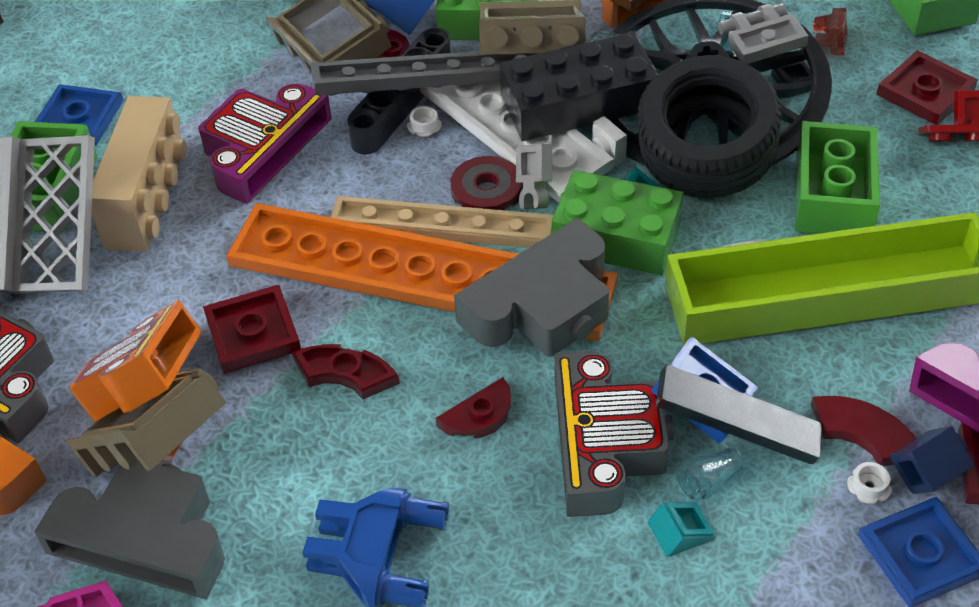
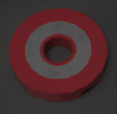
(481, 170)

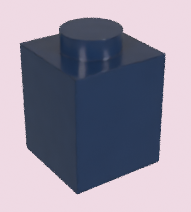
(932, 460)

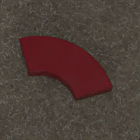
(353, 369)
(861, 424)

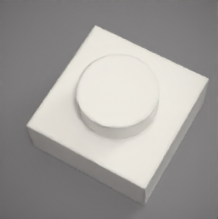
(610, 139)

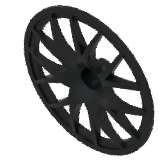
(669, 54)

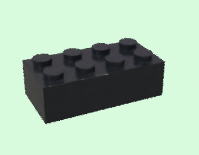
(575, 85)

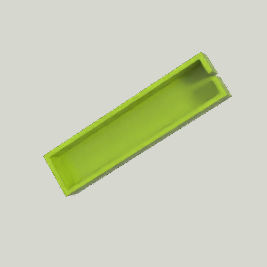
(825, 278)

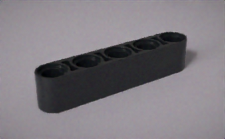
(385, 110)

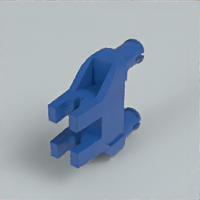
(369, 544)

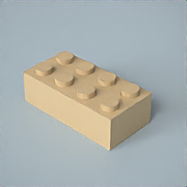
(137, 174)

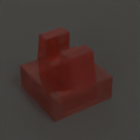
(835, 31)

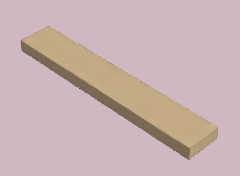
(448, 222)

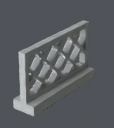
(18, 215)

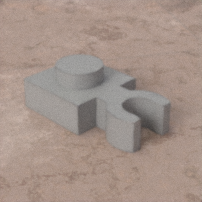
(533, 170)

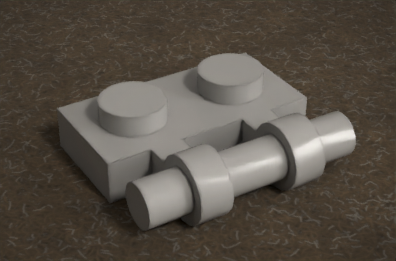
(763, 33)

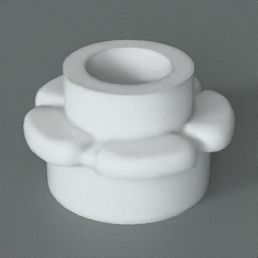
(424, 121)
(870, 473)

